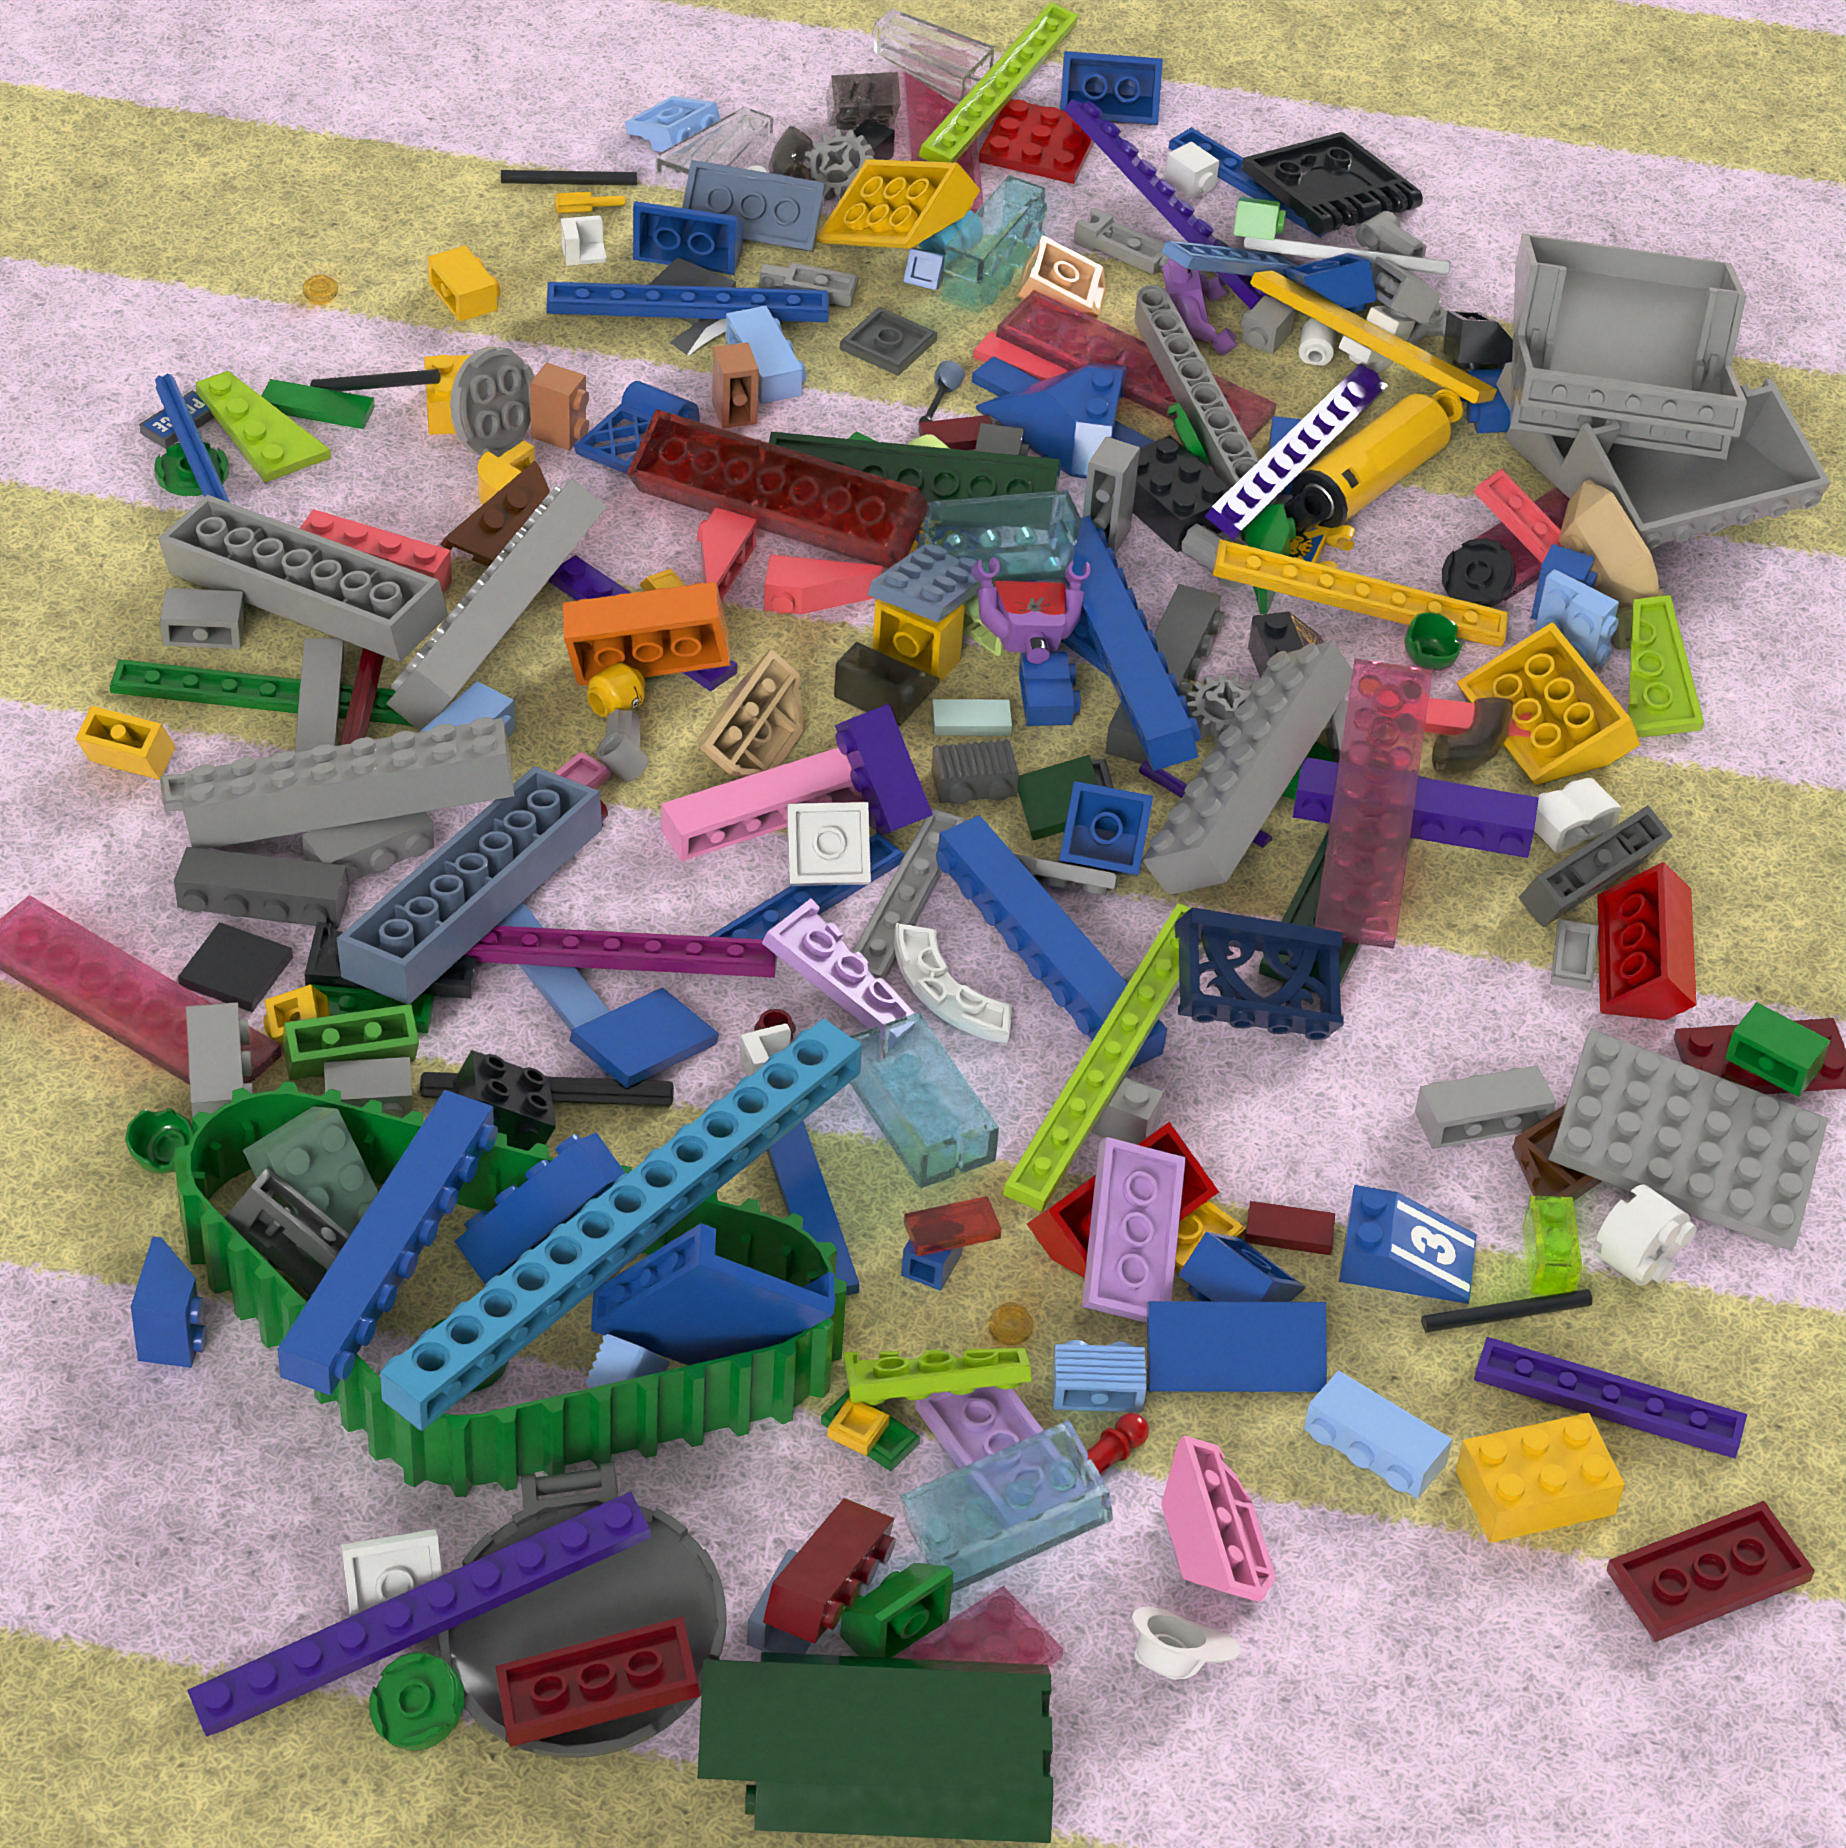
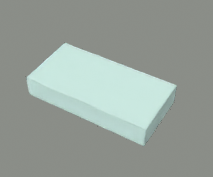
(971, 717)

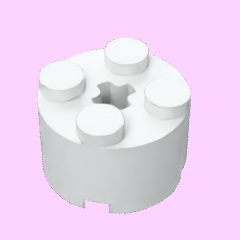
(1644, 1236)

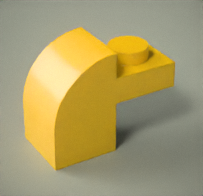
(498, 471)

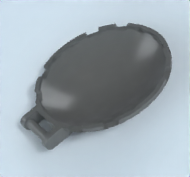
(621, 1593)

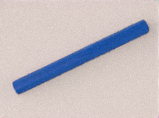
(189, 437)

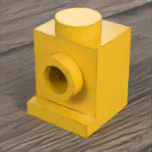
(290, 1006)

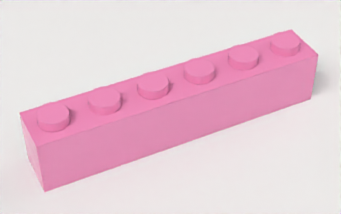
(754, 803)

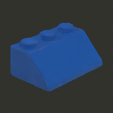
(1119, 85)
(692, 235)

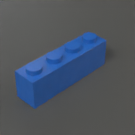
(532, 1211)

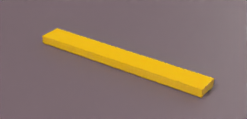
(1373, 337)
(1355, 591)

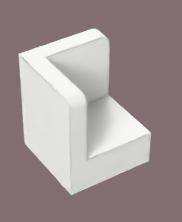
(582, 240)
(760, 1045)

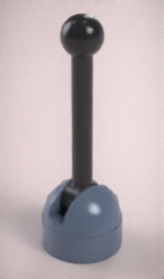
(946, 378)

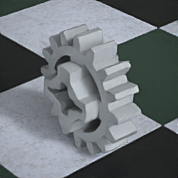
(839, 159)
(1216, 703)

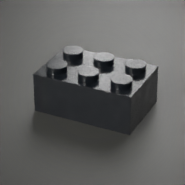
(1174, 491)

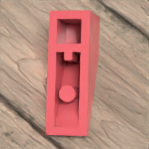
(725, 546)
(813, 585)

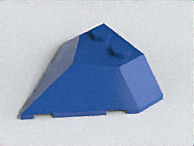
(1065, 413)

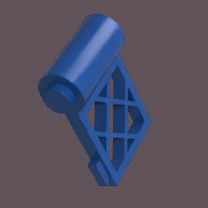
(637, 406)

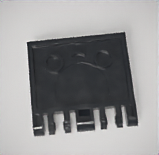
(1331, 182)

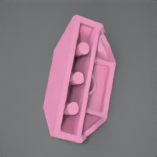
(1214, 1523)

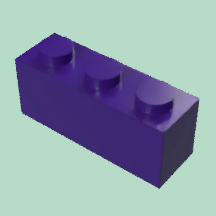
(882, 770)

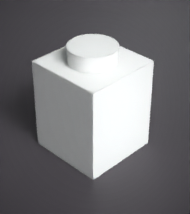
(1191, 169)

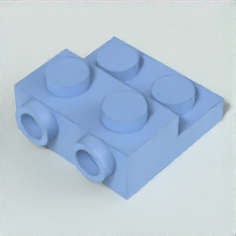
(672, 121)
(1581, 615)

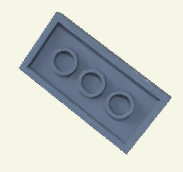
(769, 205)
(927, 583)

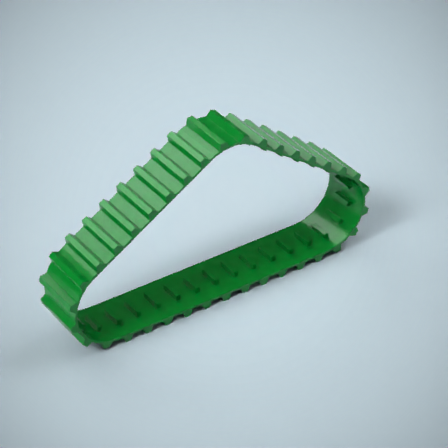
(540, 1432)

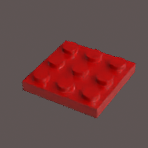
(1037, 142)

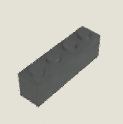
(261, 887)

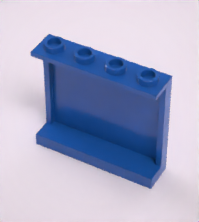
(704, 1306)

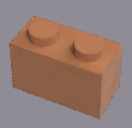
(735, 385)
(558, 406)

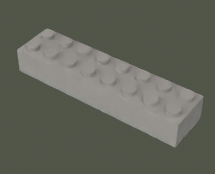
(304, 577)
(493, 603)
(1249, 768)
(347, 783)

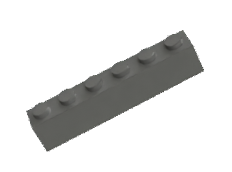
(1183, 638)

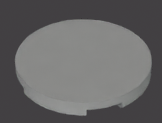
(491, 401)

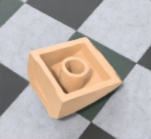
(1063, 277)

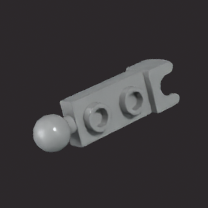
(1119, 242)

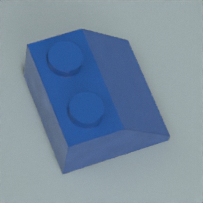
(1339, 279)
(1105, 828)
(1233, 1271)
(167, 1310)

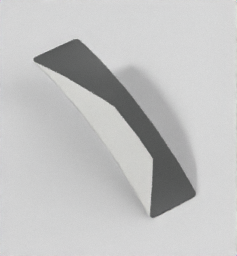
(699, 335)

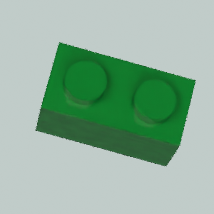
(1777, 1049)

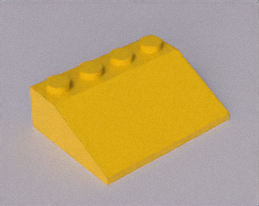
(899, 203)
(1573, 714)

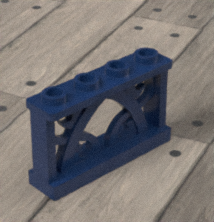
(1271, 937)

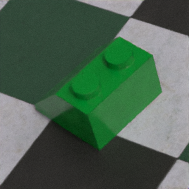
(899, 1611)

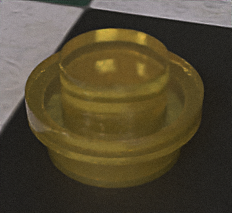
(320, 289)
(1011, 1324)

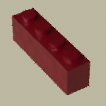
(830, 1571)

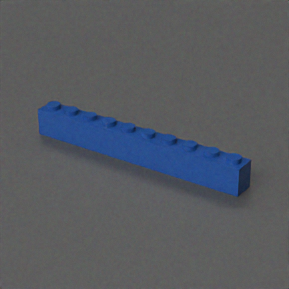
(1131, 656)

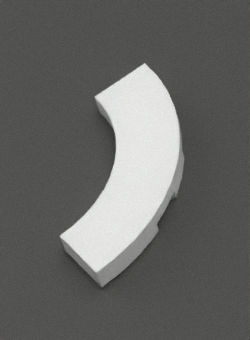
(956, 1004)

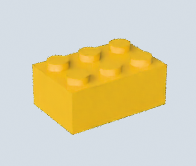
(1539, 1477)

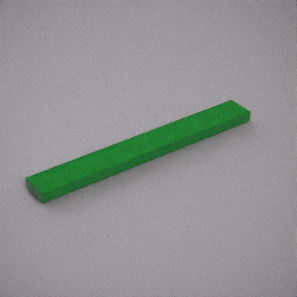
(230, 689)

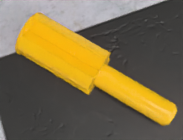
(583, 202)

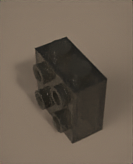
(862, 97)

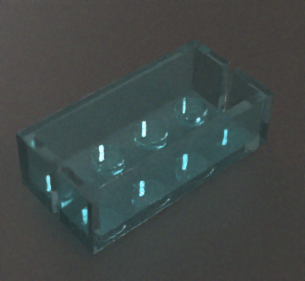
(993, 244)
(1023, 531)
(923, 1102)
(1008, 1506)

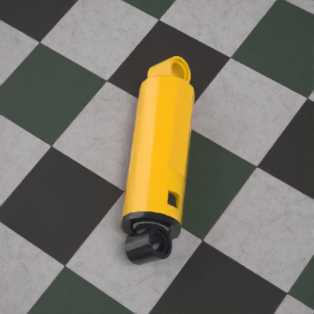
(1373, 460)

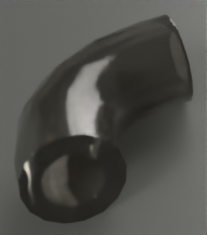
(789, 154)
(1478, 743)

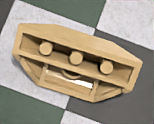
(1601, 528)
(757, 720)

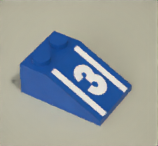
(1405, 1247)

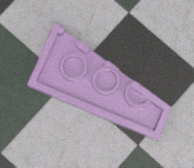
(828, 964)

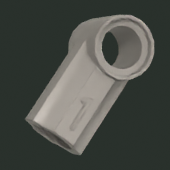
(1386, 234)
(1202, 544)
(621, 746)

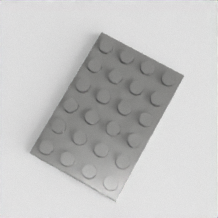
(1690, 1139)

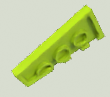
(259, 430)
(1660, 679)
(933, 1373)

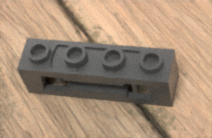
(1595, 866)
(296, 1245)

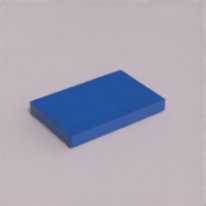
(644, 1037)

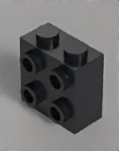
(518, 1097)

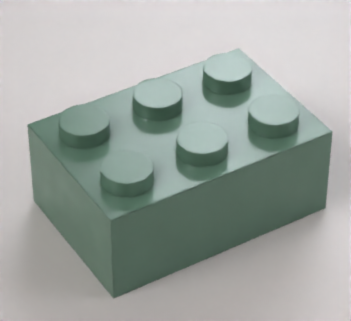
(320, 1163)

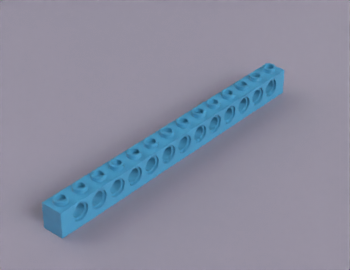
(618, 1225)

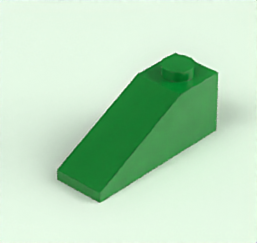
(1271, 533)

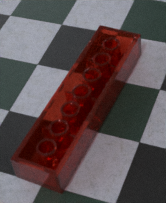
(779, 488)

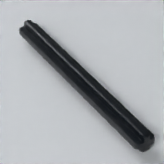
(575, 1090)

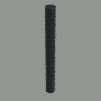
(568, 177)
(377, 381)
(1506, 1310)

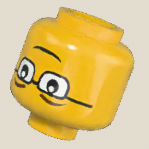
(615, 689)

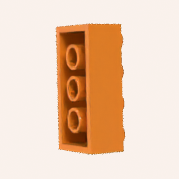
(648, 631)

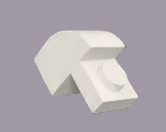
(1388, 320)

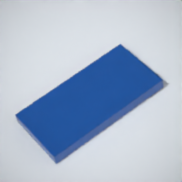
(1236, 1346)

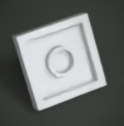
(828, 844)
(388, 1567)

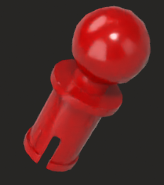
(1115, 1444)

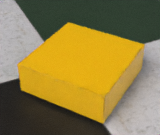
(858, 1426)

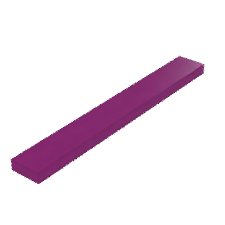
(625, 951)

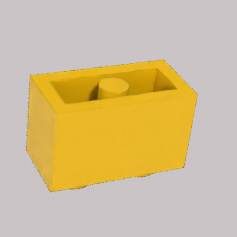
(463, 283)
(125, 742)

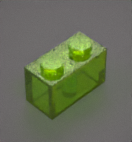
(1551, 1245)

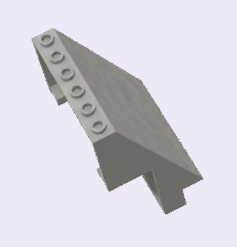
(1626, 342)
(1681, 493)

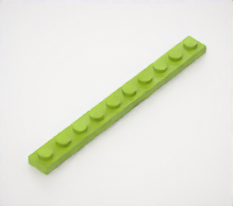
(998, 85)
(1099, 1072)

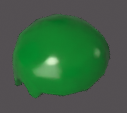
(1435, 636)
(155, 1136)

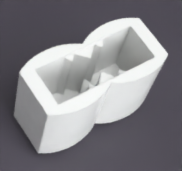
(1575, 814)

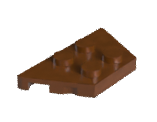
(500, 518)
(1543, 1175)

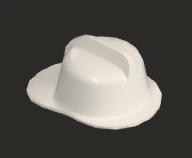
(1177, 1645)

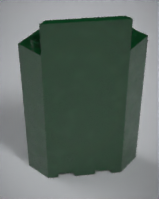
(883, 1745)

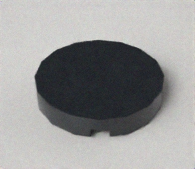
(1479, 572)

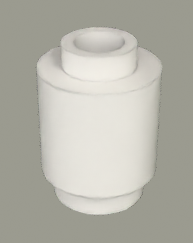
(1317, 343)

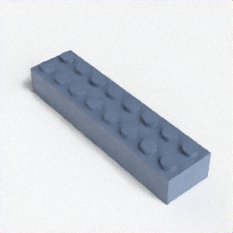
(469, 885)

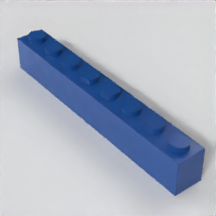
(1037, 929)
(387, 1243)

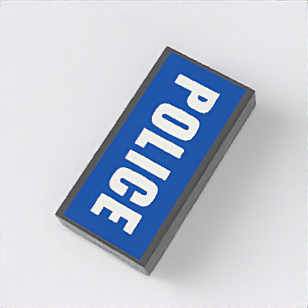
(159, 428)

